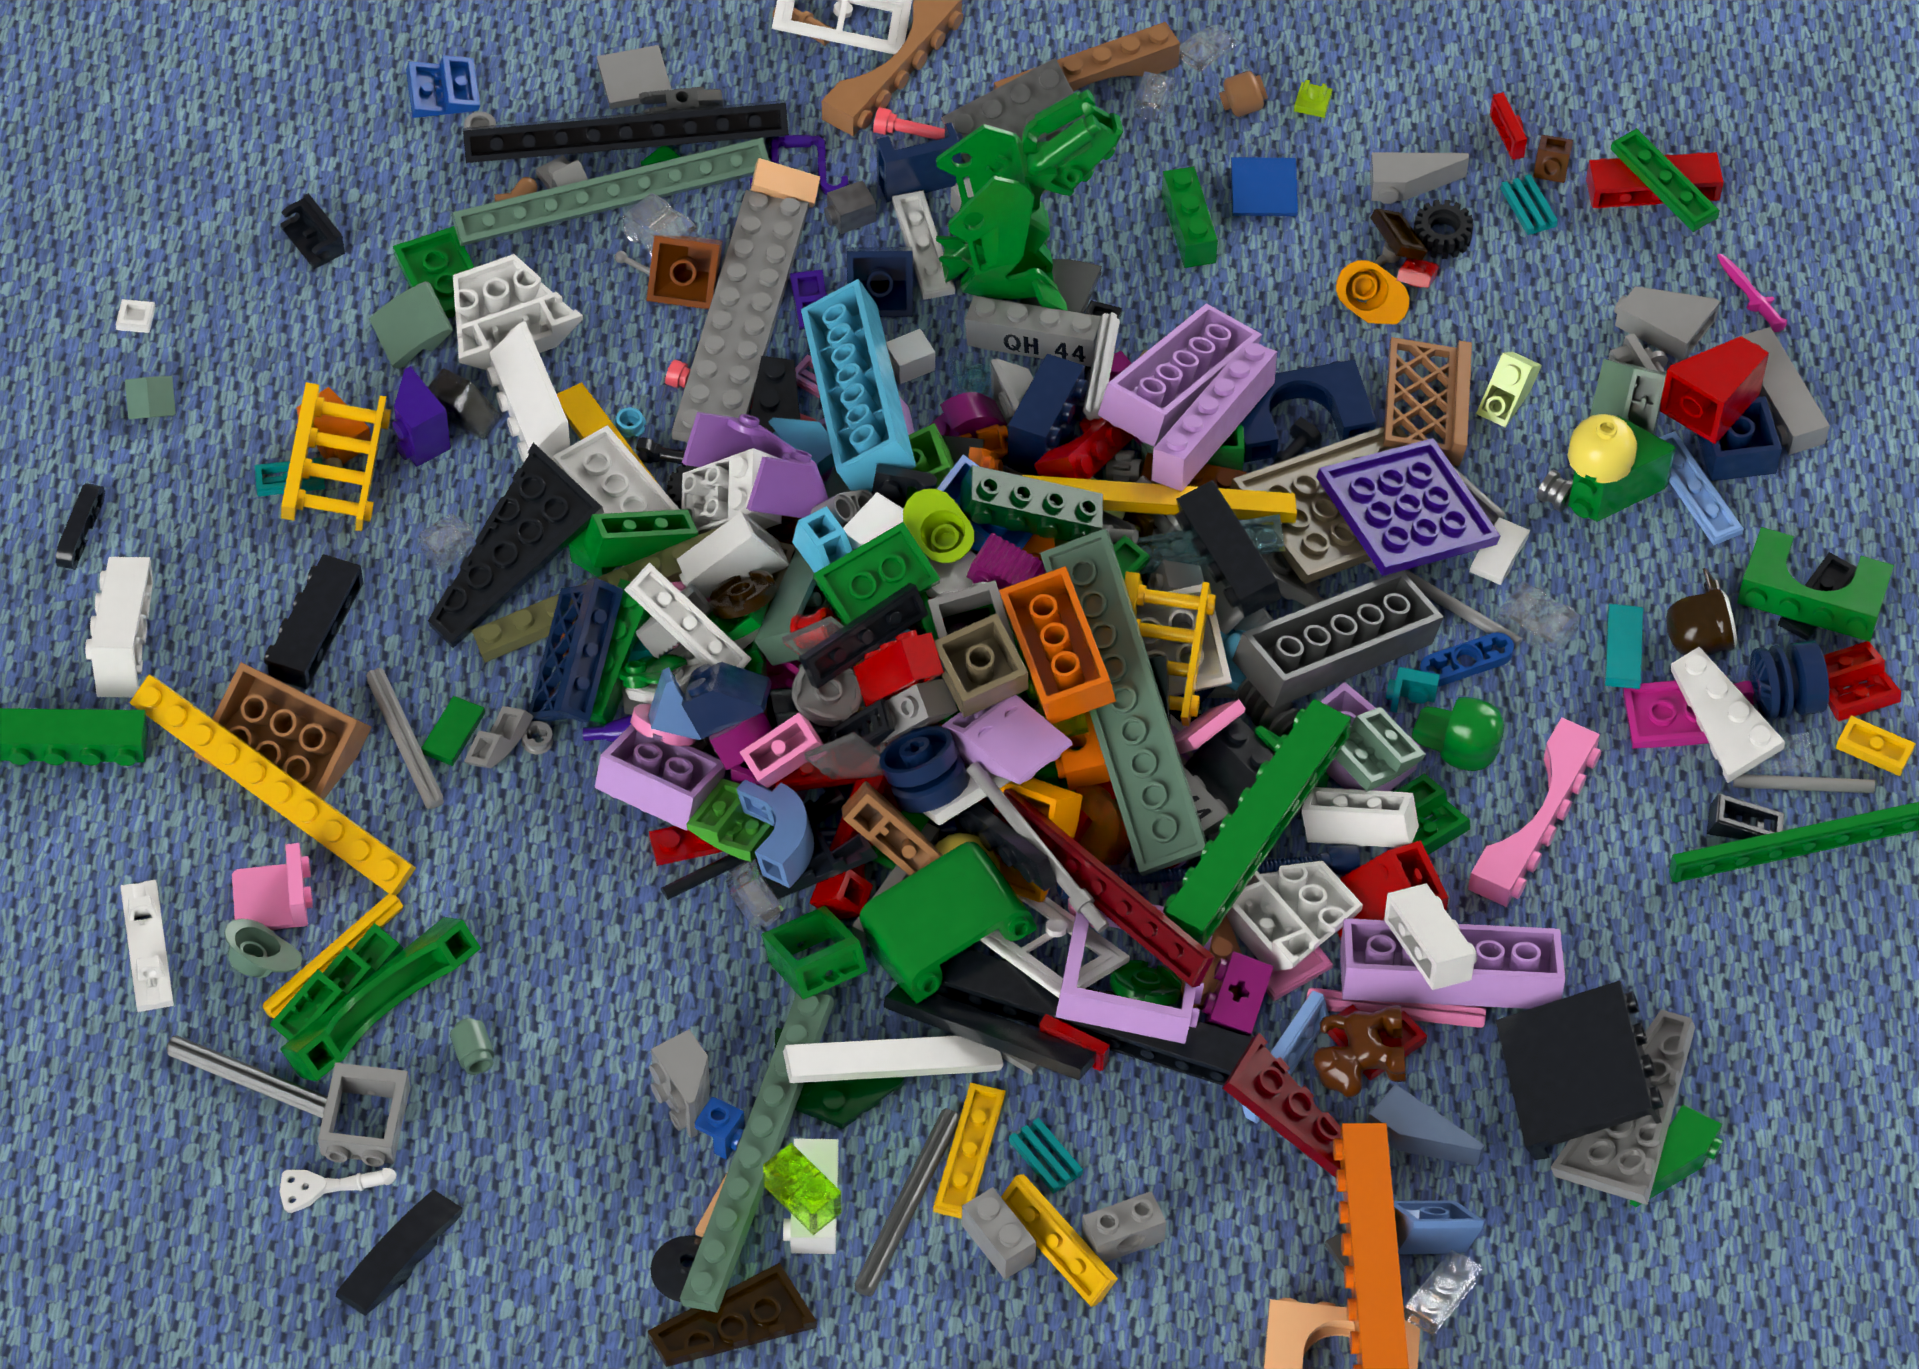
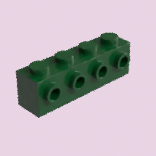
(1030, 504)

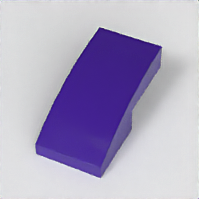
(806, 289)

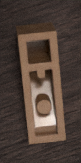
(888, 829)

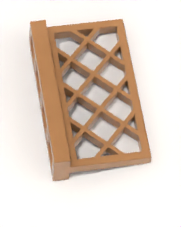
(1456, 394)

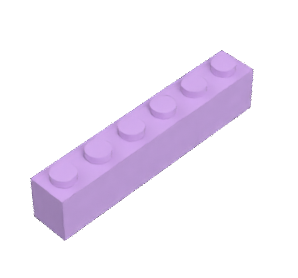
(1214, 416)

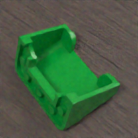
(940, 915)

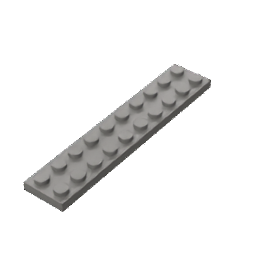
(742, 309)

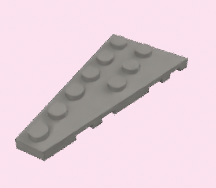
(1627, 1156)

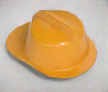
(1368, 280)

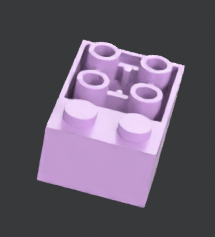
(1007, 739)

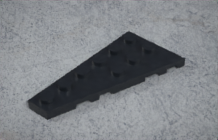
(522, 534)

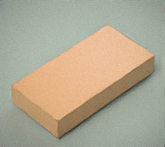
(784, 182)

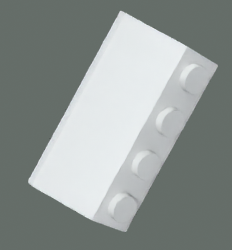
(527, 394)

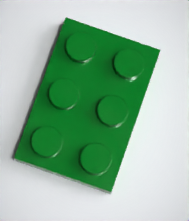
(434, 260)
(875, 573)

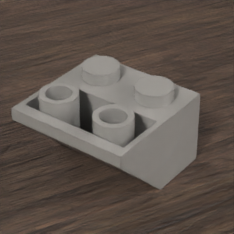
(681, 1079)

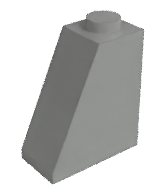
(1666, 318)

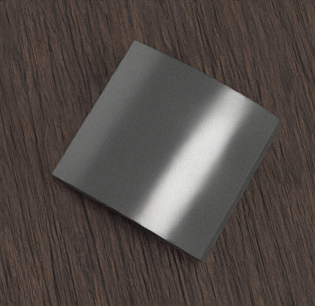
(1074, 281)

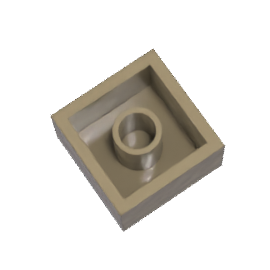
(981, 665)

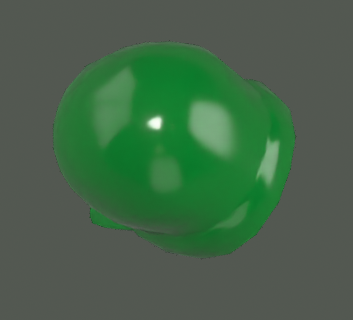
(1465, 736)

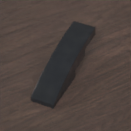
(398, 1252)

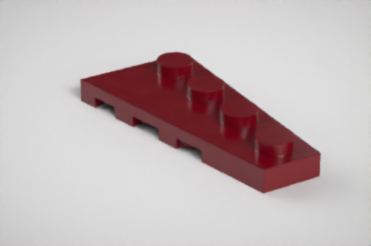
(1275, 1097)

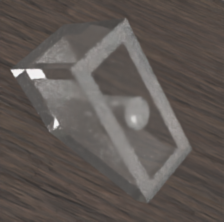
(753, 894)

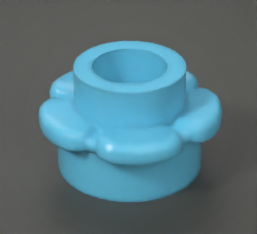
(630, 416)

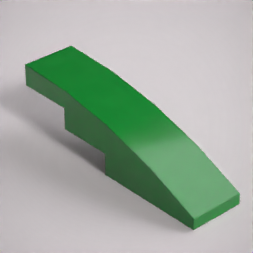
(338, 980)

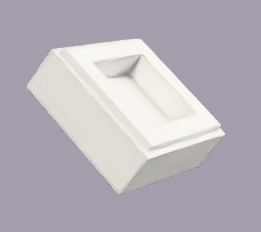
(135, 316)

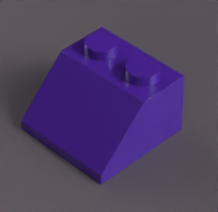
(419, 421)

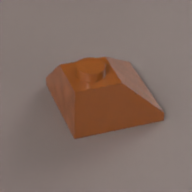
(684, 270)

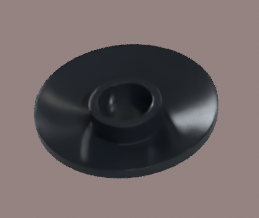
(666, 1265)

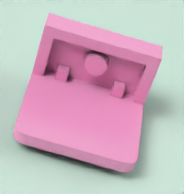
(274, 892)

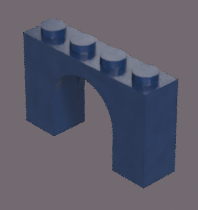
(1332, 385)

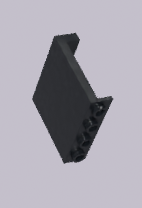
(1578, 1066)

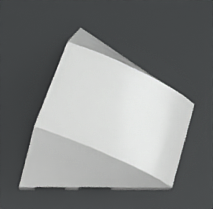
(498, 298)
(1291, 912)

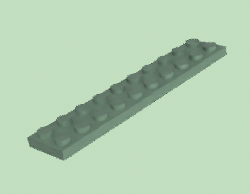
(1135, 728)

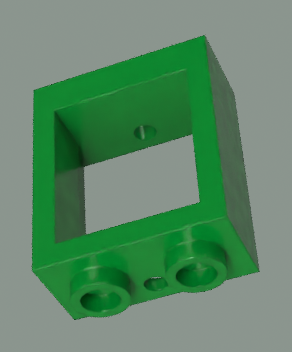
(808, 974)

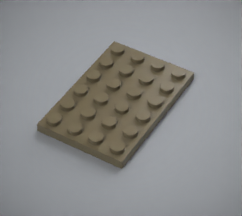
(1320, 538)

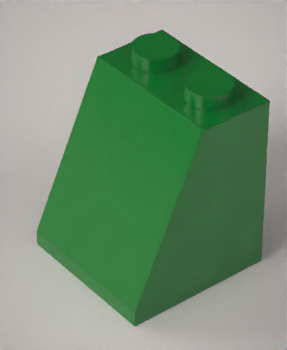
(1647, 477)

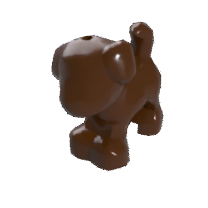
(1343, 1067)

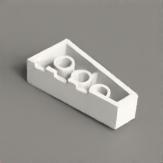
(120, 626)

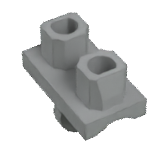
(1634, 354)

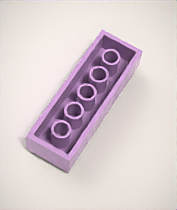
(1173, 373)
(1511, 971)

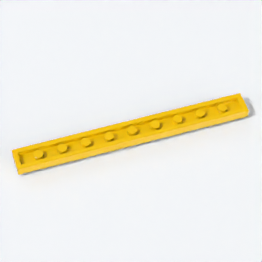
(273, 785)

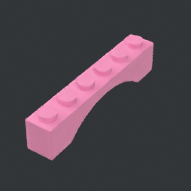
(1504, 864)

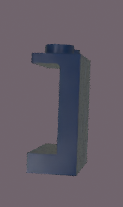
(915, 166)

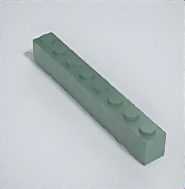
(795, 596)

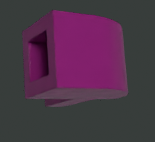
(967, 414)
(737, 737)

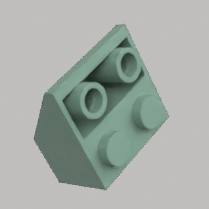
(1630, 393)

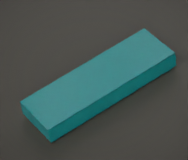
(1624, 646)

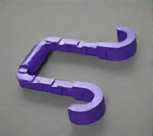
(796, 141)

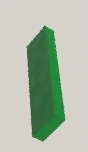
(1665, 180)

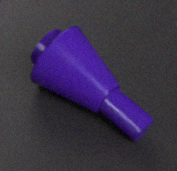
(609, 731)

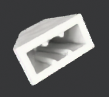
(730, 552)

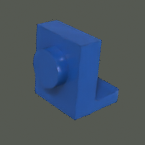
(722, 1123)

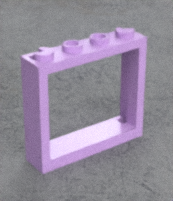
(1118, 1011)

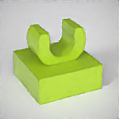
(1313, 99)

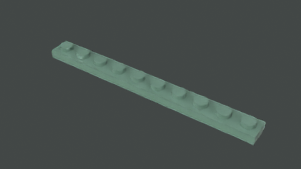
(607, 192)
(758, 1144)

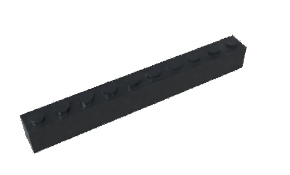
(625, 131)
(1010, 993)

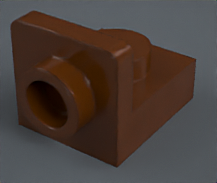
(1552, 158)

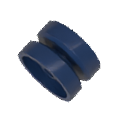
(924, 769)

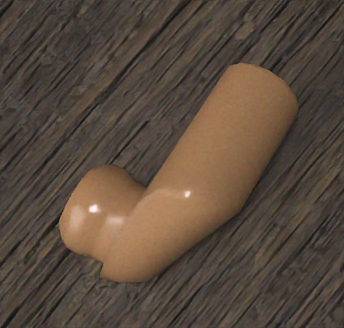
(524, 186)

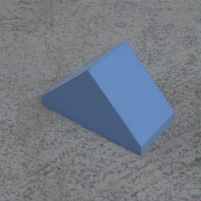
(666, 709)

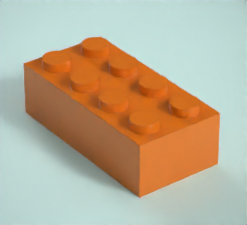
(1057, 645)

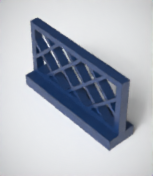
(588, 646)

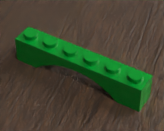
(337, 1030)

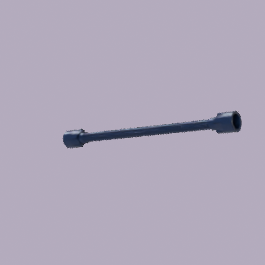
(1338, 858)

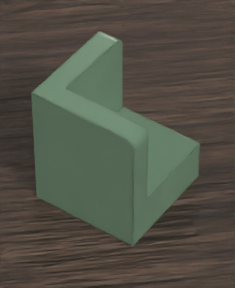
(150, 397)

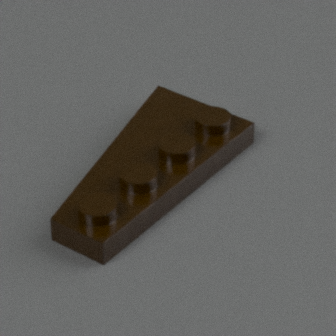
(749, 1314)

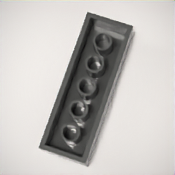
(1337, 638)

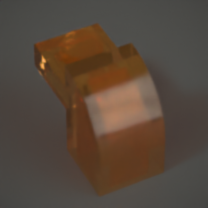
(1107, 834)

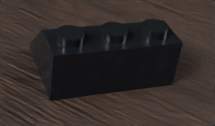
(1230, 762)

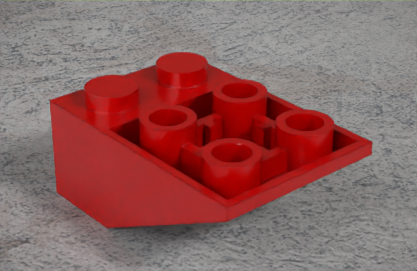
(1391, 872)

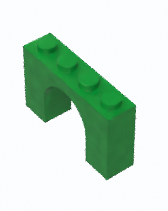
(1846, 611)

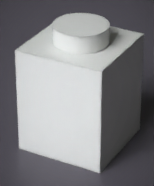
(911, 356)

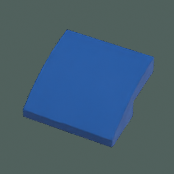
(457, 86)
(1264, 186)

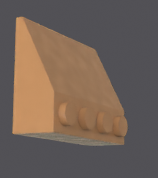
(290, 729)

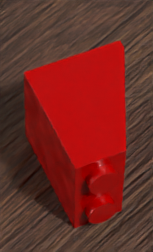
(1714, 387)

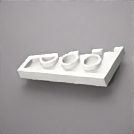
(1731, 723)

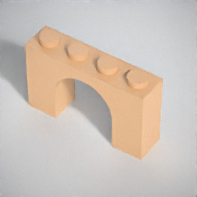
(1298, 1325)

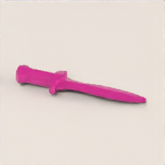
(1757, 301)

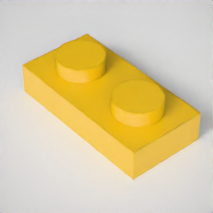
(1875, 745)

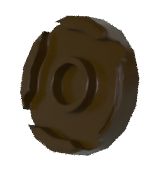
(742, 596)

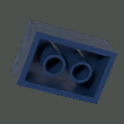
(1046, 413)

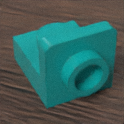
(1414, 684)

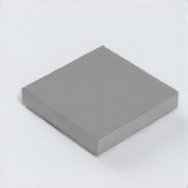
(631, 73)

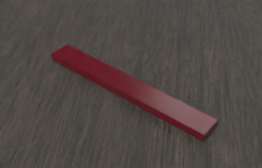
(1118, 899)

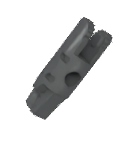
(682, 98)

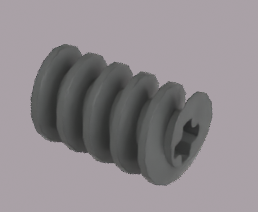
(1275, 720)

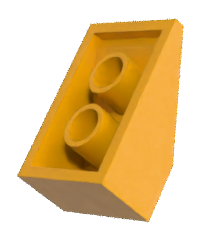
(1057, 805)

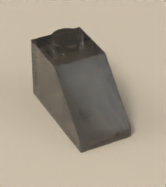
(464, 404)

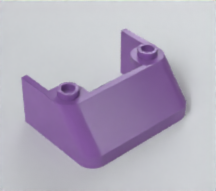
(782, 485)

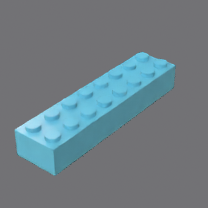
(856, 385)

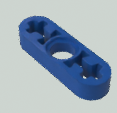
(1471, 648)

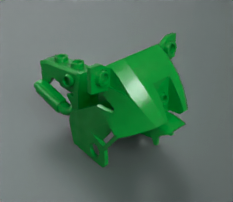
(1005, 224)

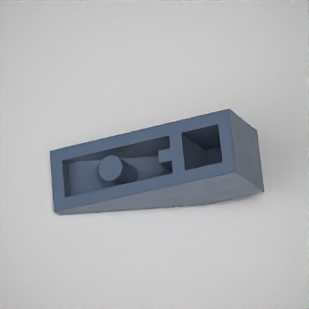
(1422, 1131)

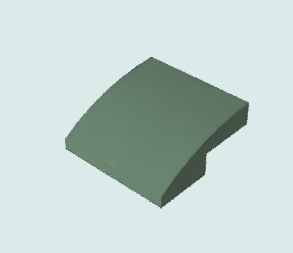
(411, 324)
(1377, 750)

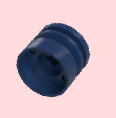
(1789, 680)

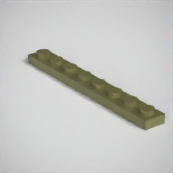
(535, 620)

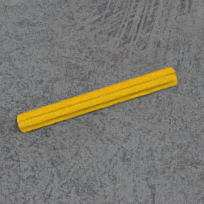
(379, 914)

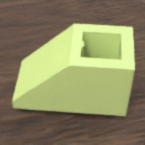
(1508, 388)

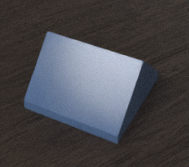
(1435, 1227)

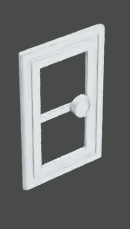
(843, 9)
(1058, 925)

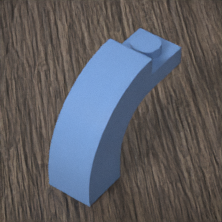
(791, 844)

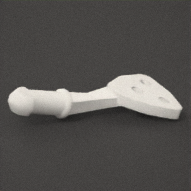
(319, 1185)

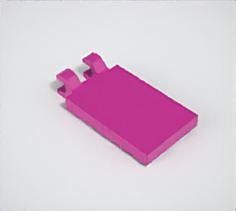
(1662, 717)

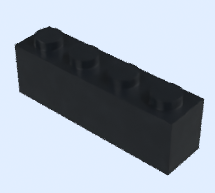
(1228, 549)
(314, 621)

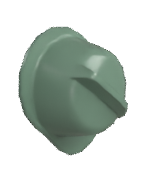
(258, 950)

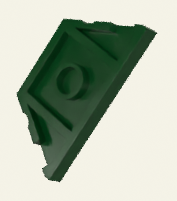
(842, 1100)

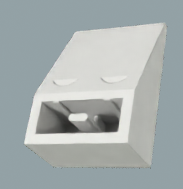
(723, 490)

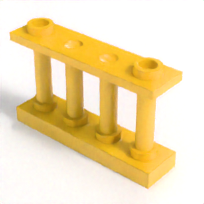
(302, 467)
(1205, 605)

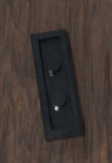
(1829, 576)

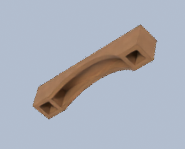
(1146, 50)
(856, 99)

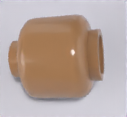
(1243, 93)

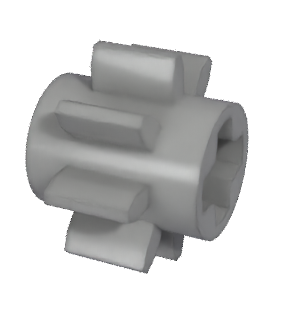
(1124, 467)

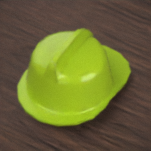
(938, 525)

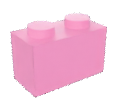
(781, 750)

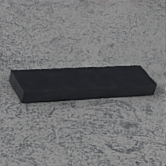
(863, 635)

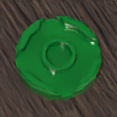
(1145, 983)

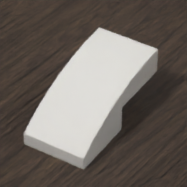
(1496, 561)

